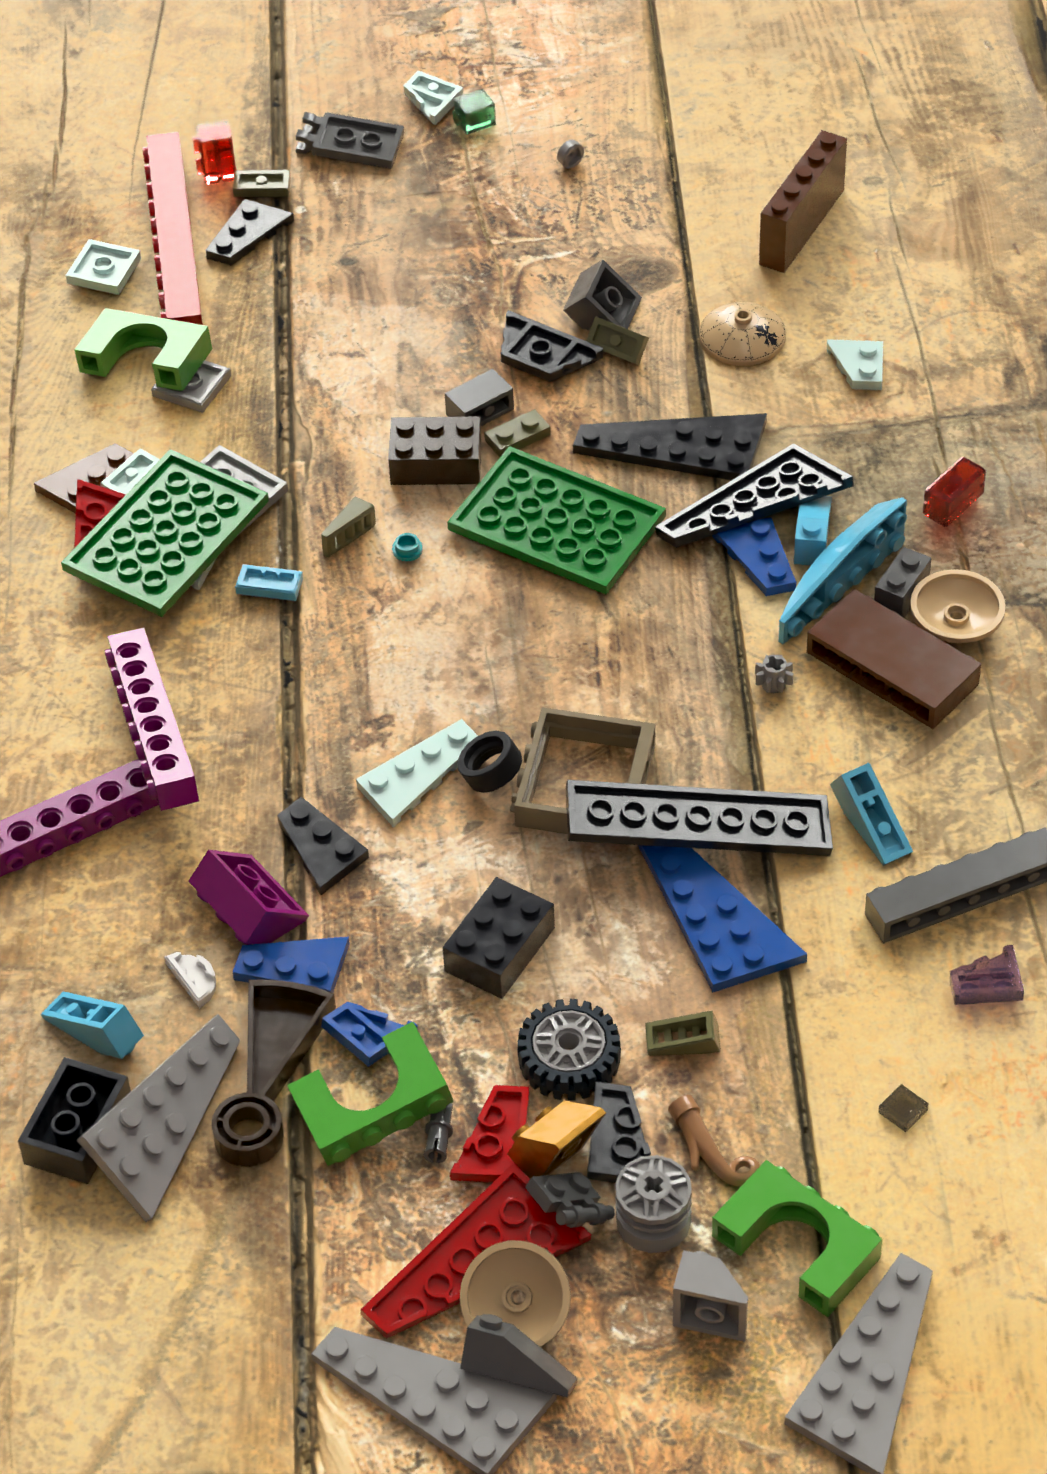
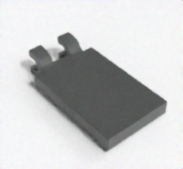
(350, 139)

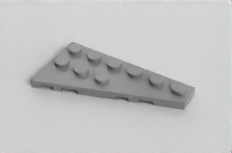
(153, 1124)
(861, 1383)
(455, 1409)

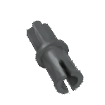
(438, 1132)

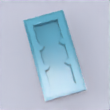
(269, 582)

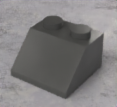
(603, 295)

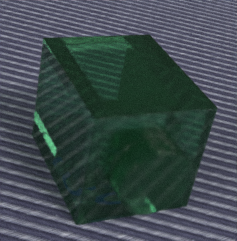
(474, 111)

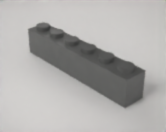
(958, 886)

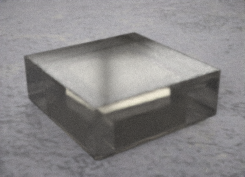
(903, 1108)

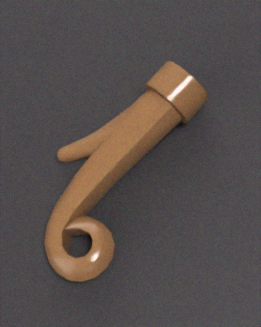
(700, 1143)

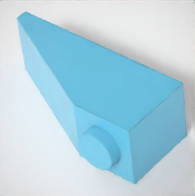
(812, 530)
(871, 813)
(95, 1022)

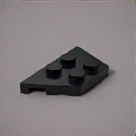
(543, 349)

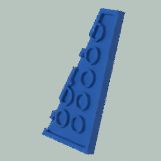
(719, 923)

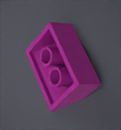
(246, 897)

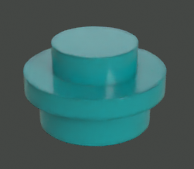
(407, 547)

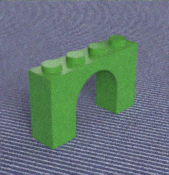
(118, 331)
(346, 1131)
(776, 1197)

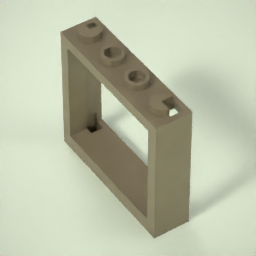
(581, 728)

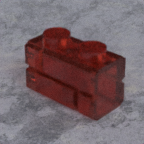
(216, 152)
(954, 491)

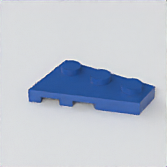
(761, 554)
(302, 961)

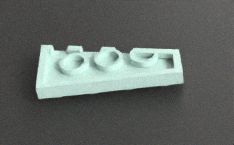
(410, 775)

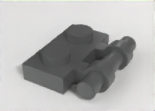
(571, 1198)

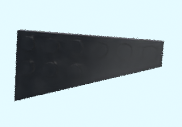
(699, 446)
(766, 489)

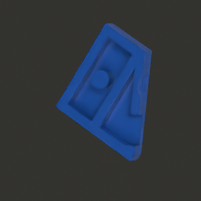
(360, 1030)

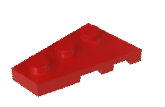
(92, 506)

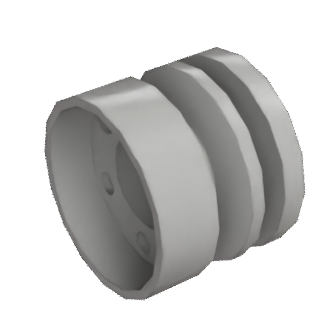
(653, 1203)

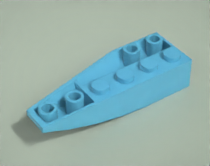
(844, 564)

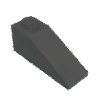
(509, 1355)

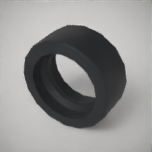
(497, 773)

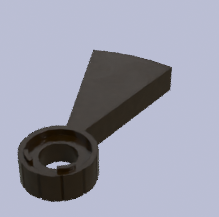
(281, 1030)

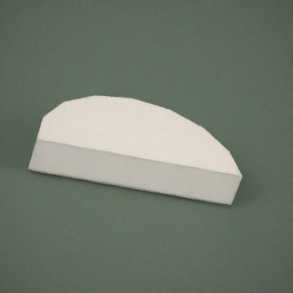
(194, 975)

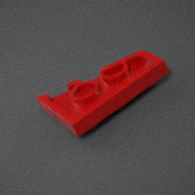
(487, 1148)

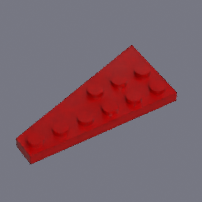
(435, 1275)

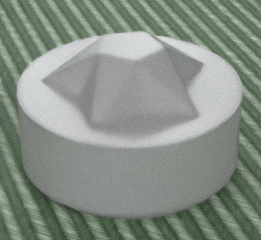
(570, 154)

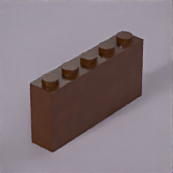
(802, 201)
(893, 658)

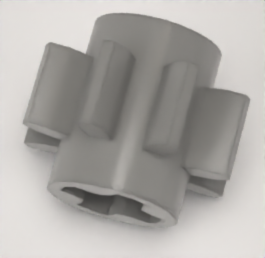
(774, 673)

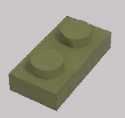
(261, 183)
(617, 340)
(518, 432)

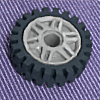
(574, 1027)

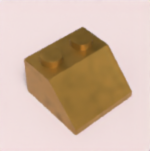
(554, 1137)

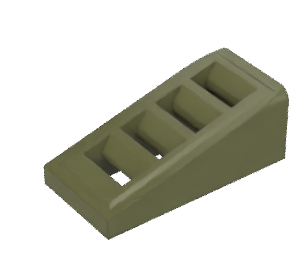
(349, 525)
(694, 1045)

